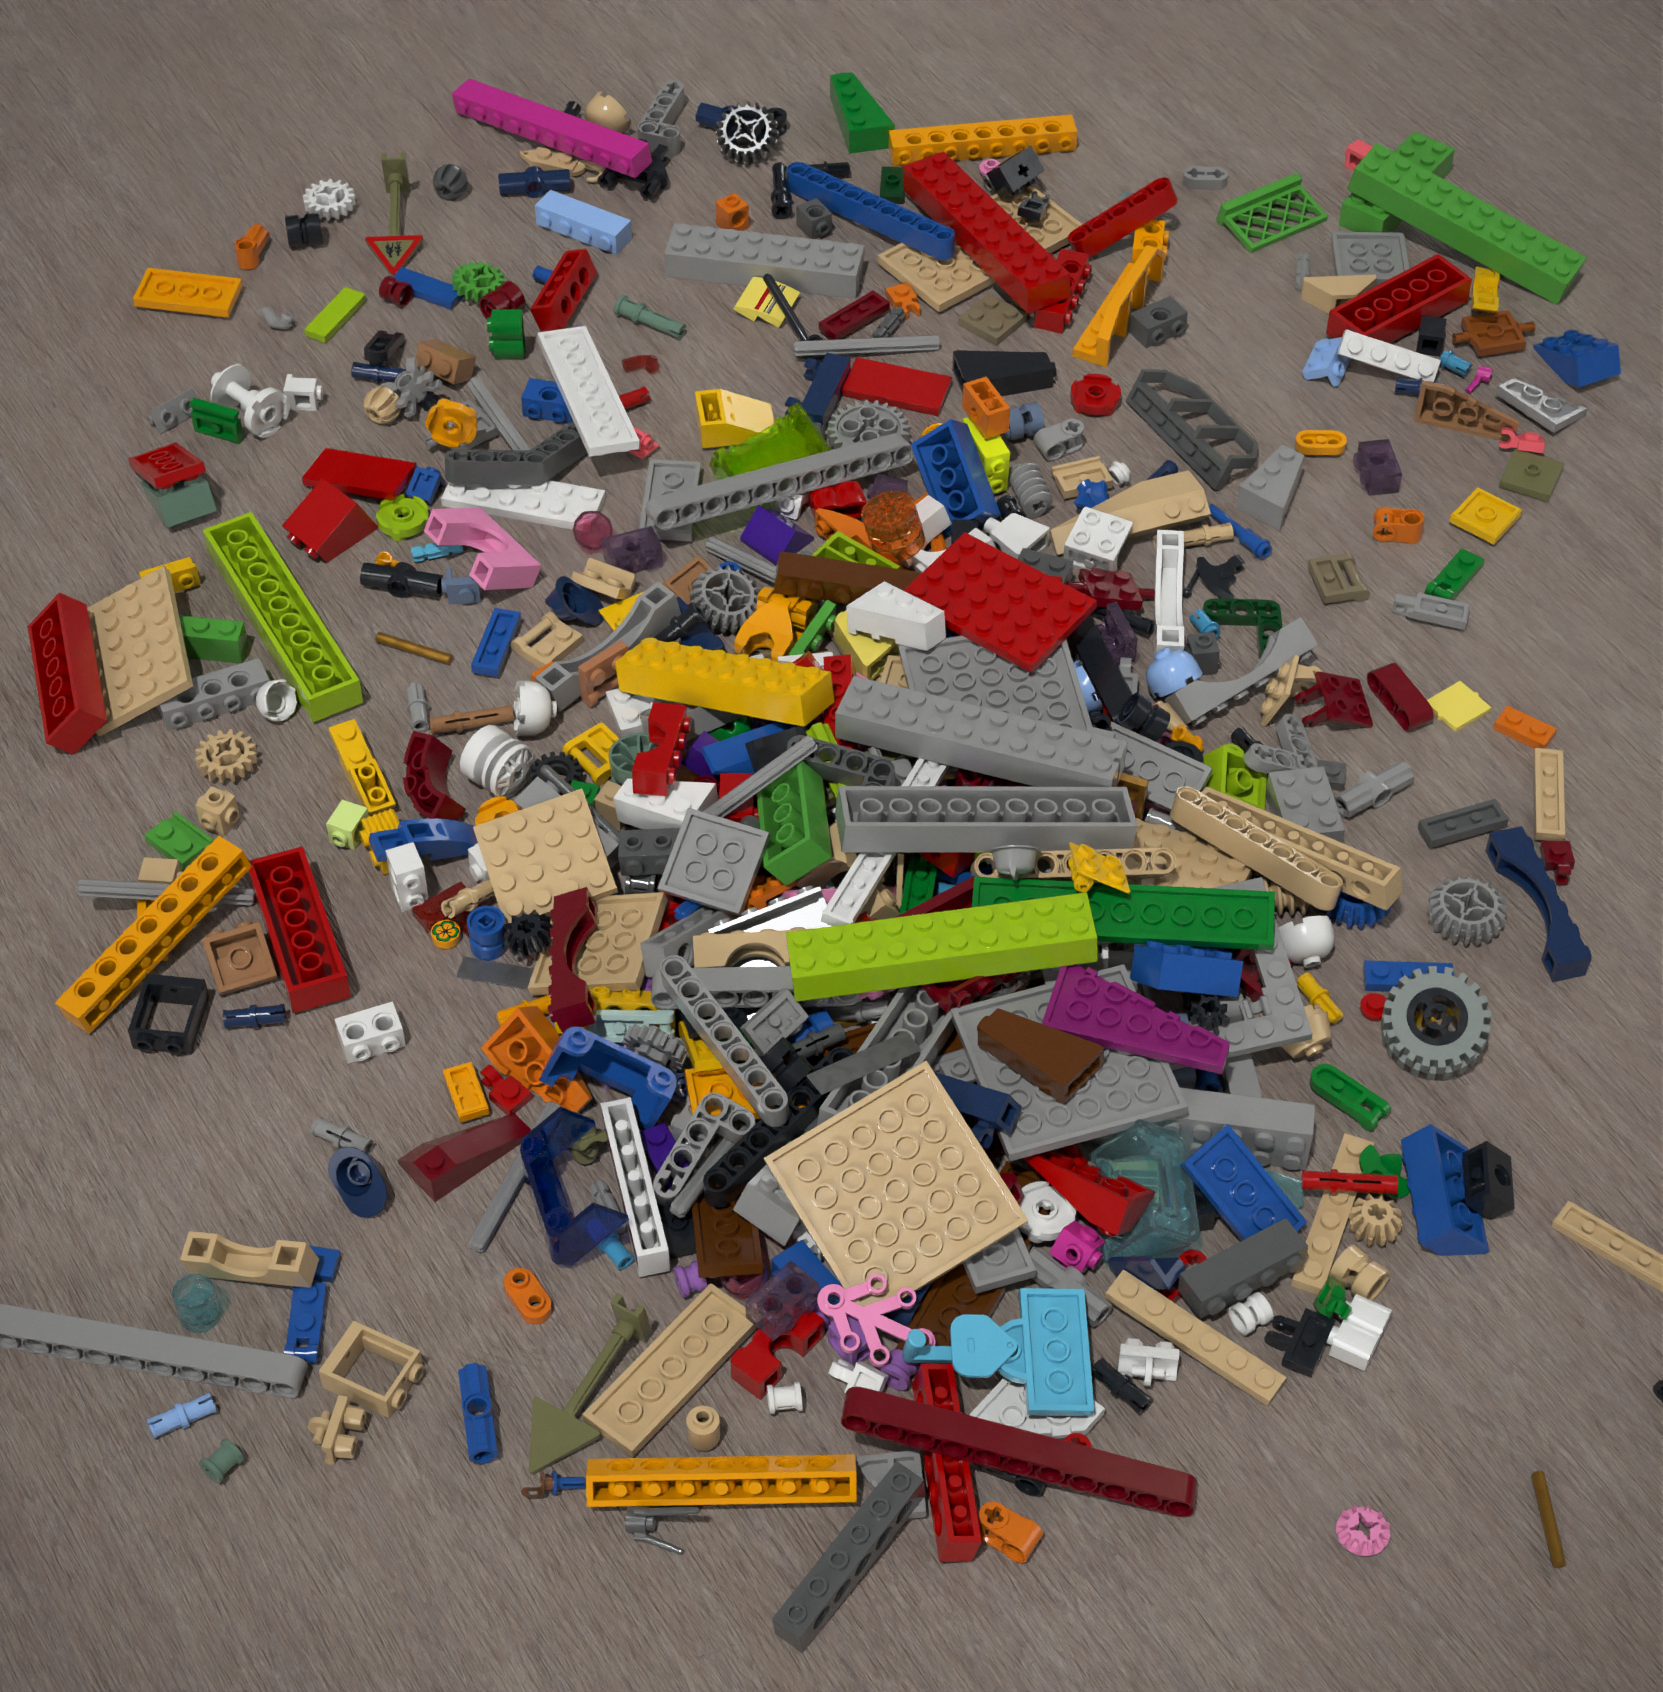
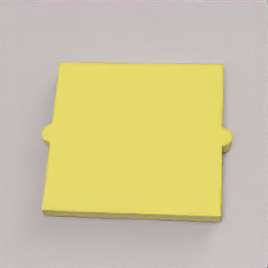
(1458, 706)

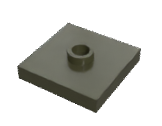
(1531, 475)

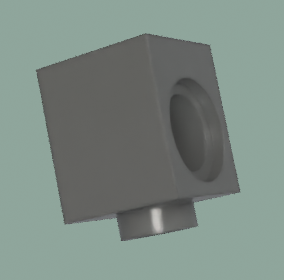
(814, 219)
(1205, 651)

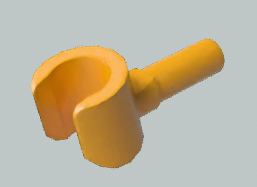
(386, 559)

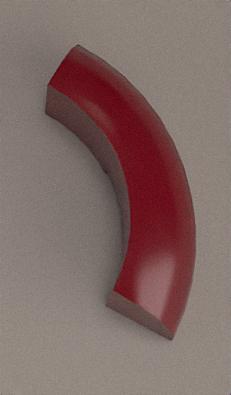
(426, 777)

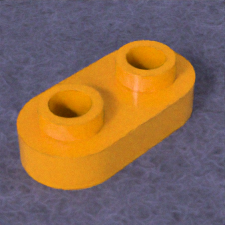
(1320, 442)

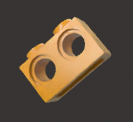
(1151, 235)

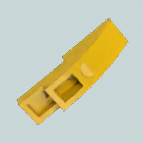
(361, 767)

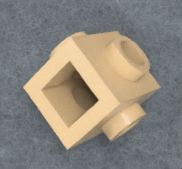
(217, 811)

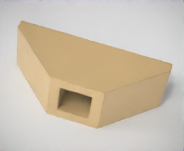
(1332, 291)

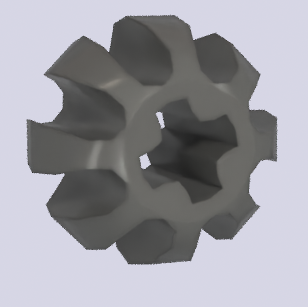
(450, 181)

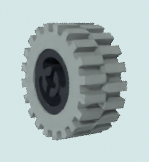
(1446, 1049)

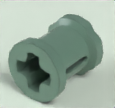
(221, 1461)

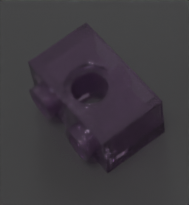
(1378, 467)
(633, 550)

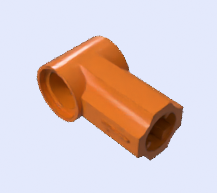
(250, 247)

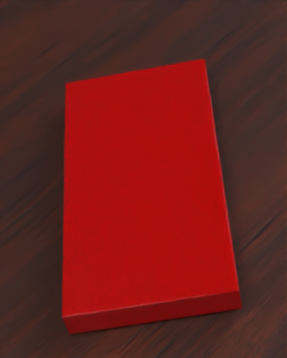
(897, 386)
(360, 473)

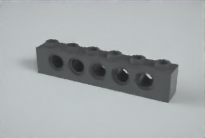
(849, 1557)

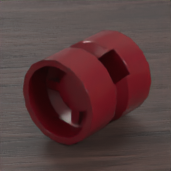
(505, 297)

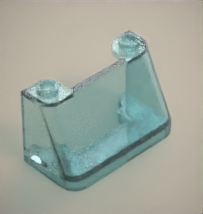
(1152, 1159)

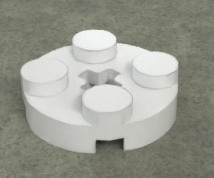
(1040, 1226)

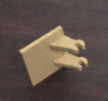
(1284, 687)

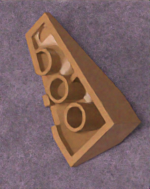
(1453, 410)

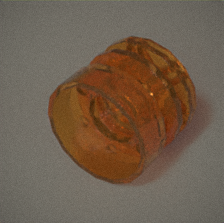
(893, 525)

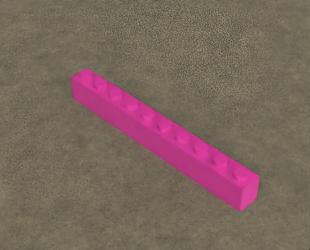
(552, 128)

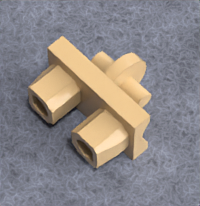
(333, 1430)

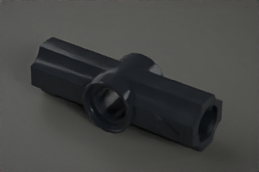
(401, 579)

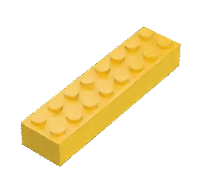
(725, 681)

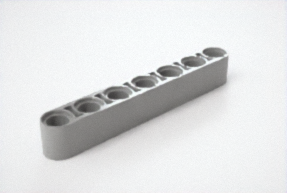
(743, 987)
(729, 1051)

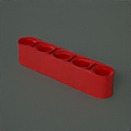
(1123, 217)

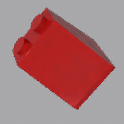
(328, 523)

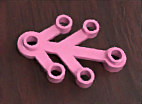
(869, 1316)

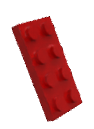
(167, 465)

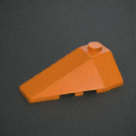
(523, 1049)

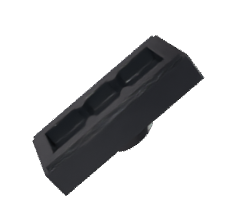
(678, 1232)

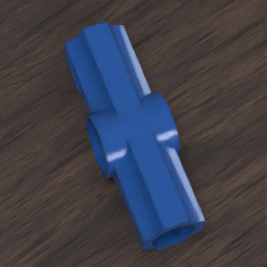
(478, 1428)

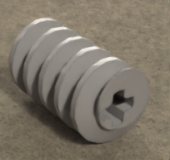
(1030, 489)

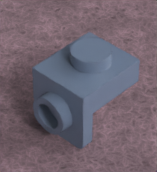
(460, 589)

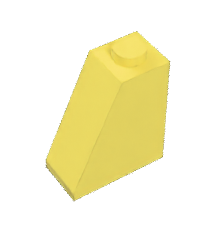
(867, 653)

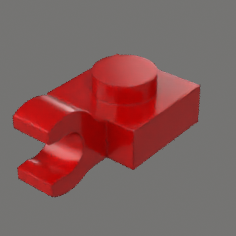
(506, 1094)

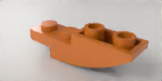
(829, 522)

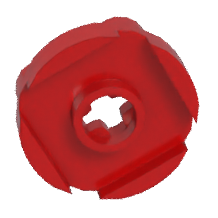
(1103, 404)

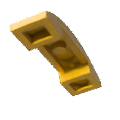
(1485, 290)

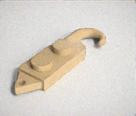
(556, 160)

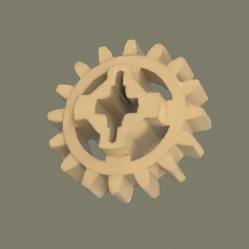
(226, 756)

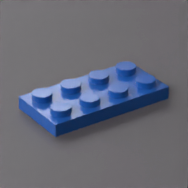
(1239, 1185)

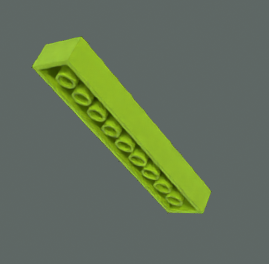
(283, 617)
(941, 946)

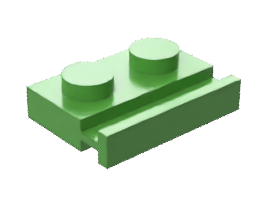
(178, 839)

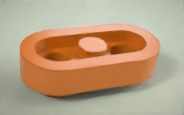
(526, 1293)

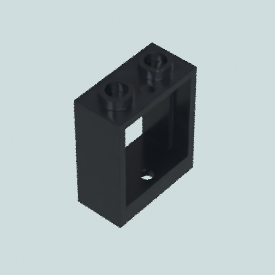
(160, 989)

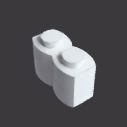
(1360, 1333)

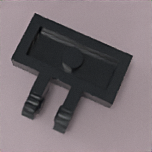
(1307, 1343)

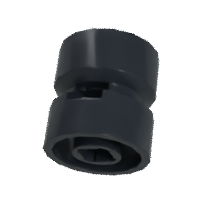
(303, 230)
(1143, 717)
(785, 1065)

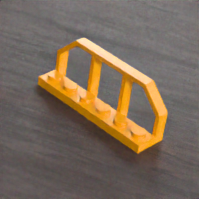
(1114, 312)

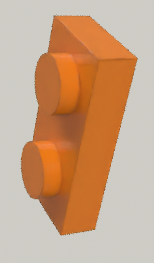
(1524, 728)

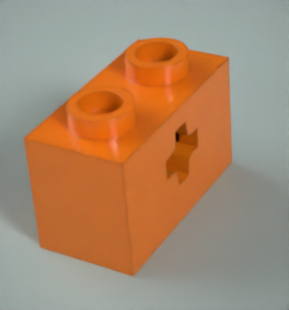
(986, 407)

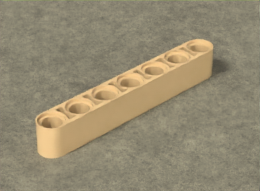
(1256, 848)
(1060, 872)

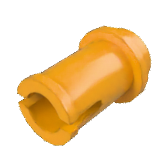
(1186, 736)

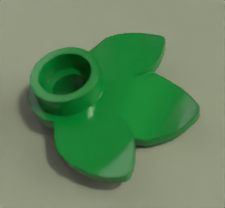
(1386, 1164)

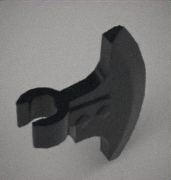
(1221, 576)

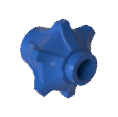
(1091, 494)

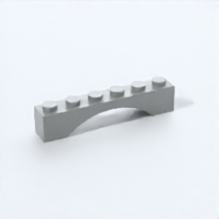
(645, 620)
(1202, 696)

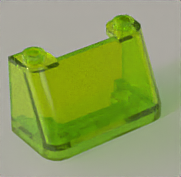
(782, 442)

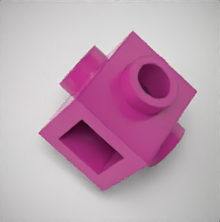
(1078, 1247)

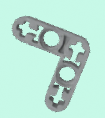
(1291, 735)

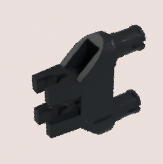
(653, 177)

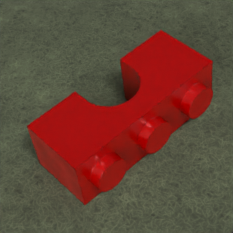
(757, 1367)

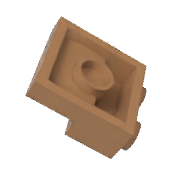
(239, 957)

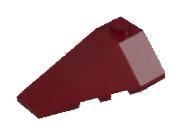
(455, 1158)

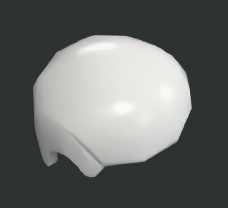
(276, 700)

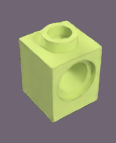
(345, 824)

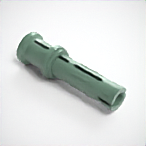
(641, 314)

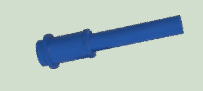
(1260, 547)

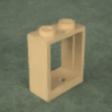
(347, 1351)

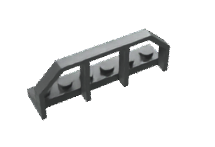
(1181, 435)

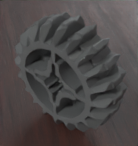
(740, 138)

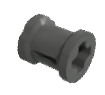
(641, 884)

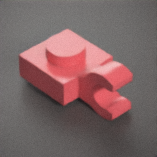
(1525, 442)

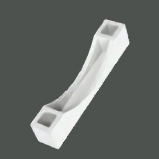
(1168, 590)

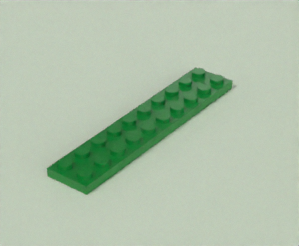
(1155, 912)

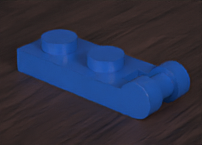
(306, 1322)

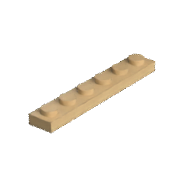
(1330, 1221)
(1195, 1337)

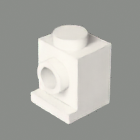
(303, 393)

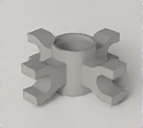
(413, 386)

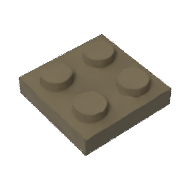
(992, 319)

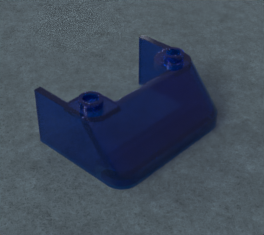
(565, 1236)

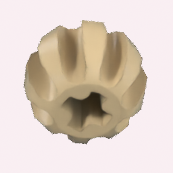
(381, 405)

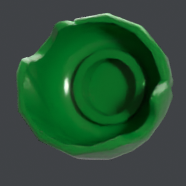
(738, 727)

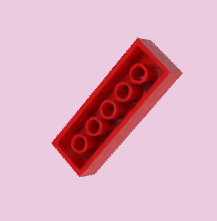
(1399, 303)
(66, 674)
(298, 930)

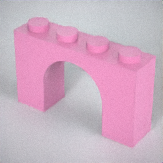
(504, 560)

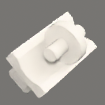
(1148, 1361)

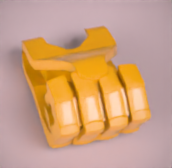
(775, 623)

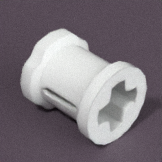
(784, 1398)

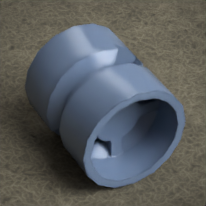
(1026, 421)

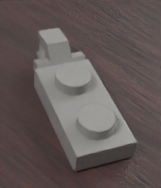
(1432, 609)

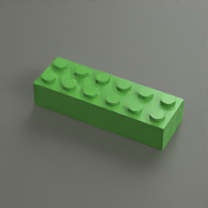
(1364, 216)

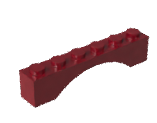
(573, 921)

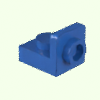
(425, 484)

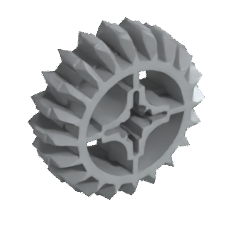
(740, 593)
(1466, 910)

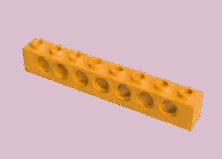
(983, 139)
(153, 934)
(721, 1480)

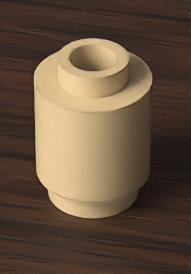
(703, 1428)

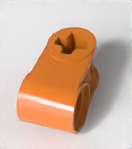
(1401, 525)
(1010, 1532)

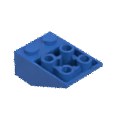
(1580, 357)

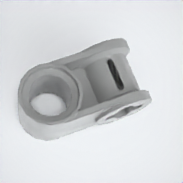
(1058, 440)

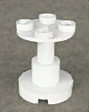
(261, 409)

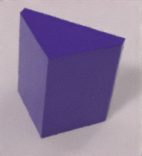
(772, 532)

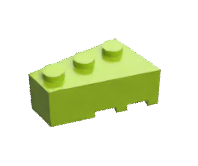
(846, 549)

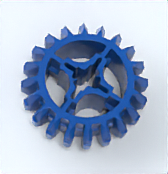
(1356, 912)

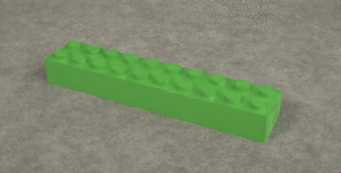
(1466, 223)

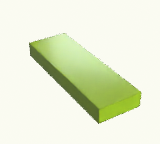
(335, 314)

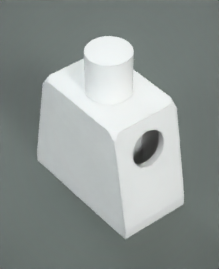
(1017, 533)

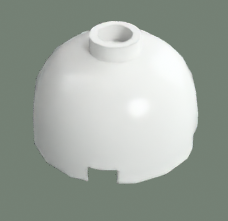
(532, 709)
(1309, 940)

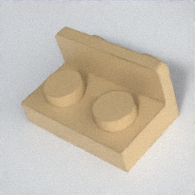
(606, 579)

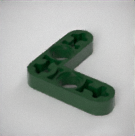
(1261, 619)

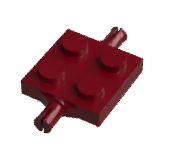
(1111, 587)

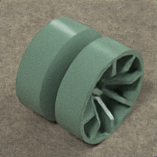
(623, 755)

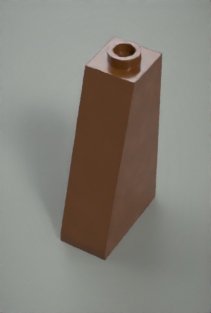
(1040, 1053)

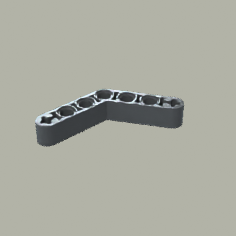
(516, 466)

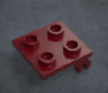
(1343, 701)

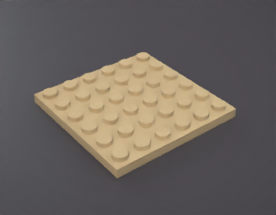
(896, 1187)

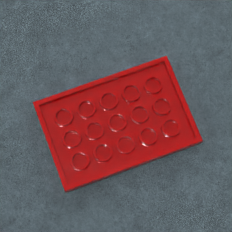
(1001, 601)

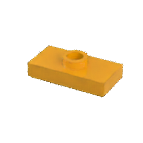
(465, 1092)

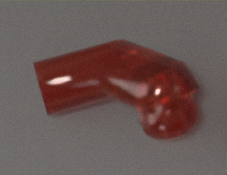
(639, 361)

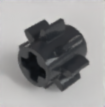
(1206, 1006)

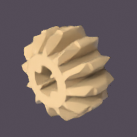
(1375, 1220)

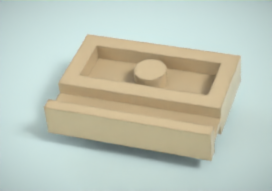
(1071, 474)

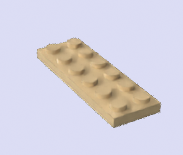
(670, 1370)

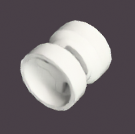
(1251, 1313)

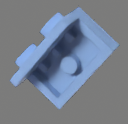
(1325, 362)

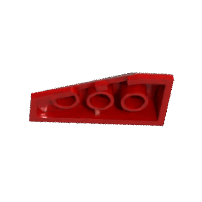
(1100, 1199)

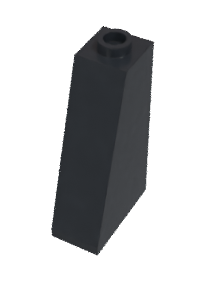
(1006, 370)

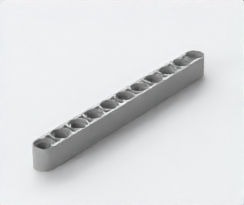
(779, 481)
(151, 1352)

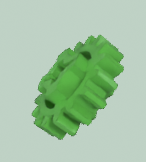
(476, 280)

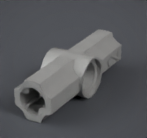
(1374, 789)
(1055, 1276)

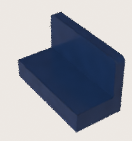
(1155, 1272)

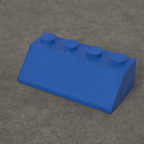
(955, 473)
(1438, 1194)

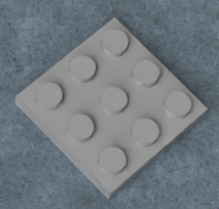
(1369, 254)
(714, 861)

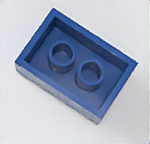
(1186, 969)

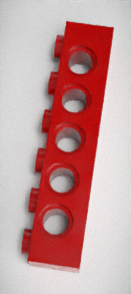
(947, 1477)

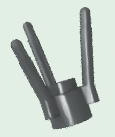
(643, 1519)

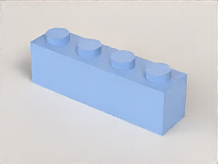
(583, 222)

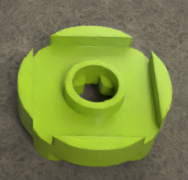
(401, 528)

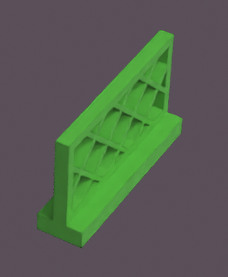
(1261, 201)

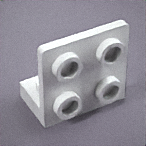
(1096, 540)

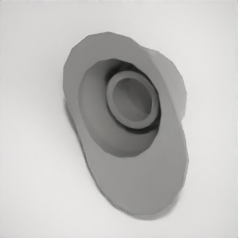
(1014, 859)

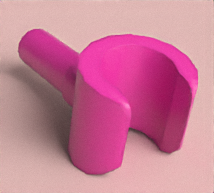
(1483, 374)

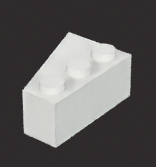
(898, 616)
(662, 811)

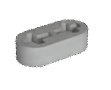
(1205, 177)

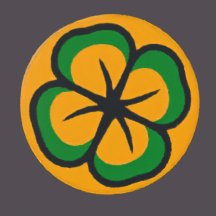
(445, 934)

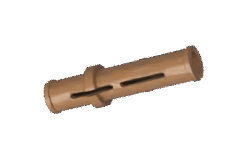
(499, 715)

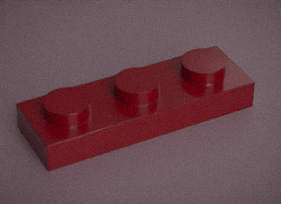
(854, 315)

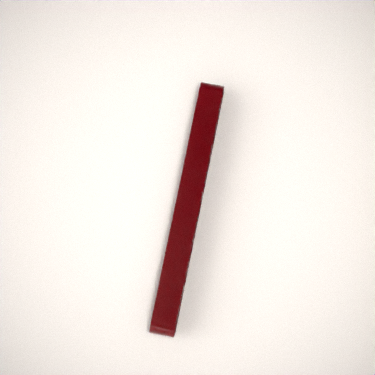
(1019, 1451)

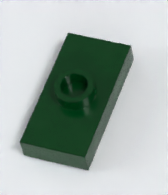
(892, 184)

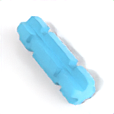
(433, 551)

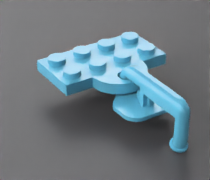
(1048, 1347)

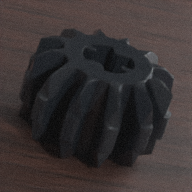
(528, 934)

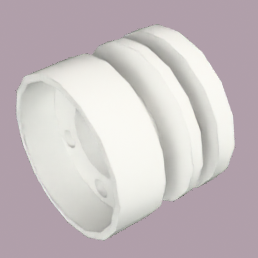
(497, 761)

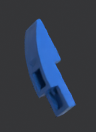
(430, 836)

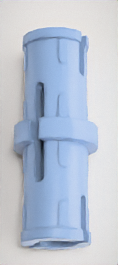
(181, 1415)

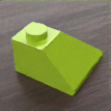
(1235, 777)

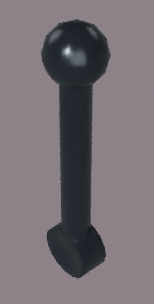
(1186, 592)

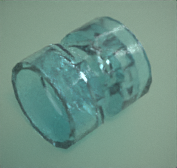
(196, 1303)

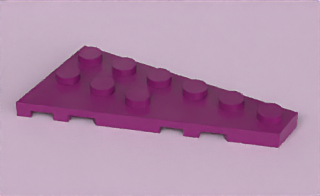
(1128, 1022)

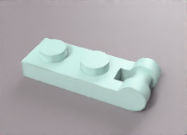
(615, 1023)

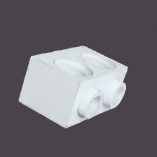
(407, 876)
(370, 1032)

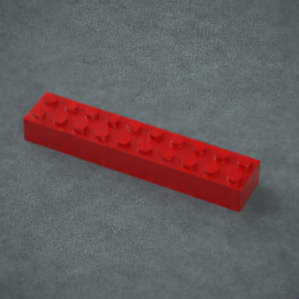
(987, 232)

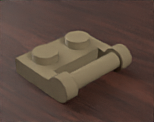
(1331, 582)

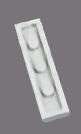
(1388, 356)

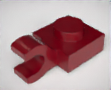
(1559, 858)

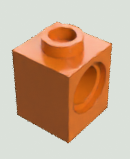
(732, 213)

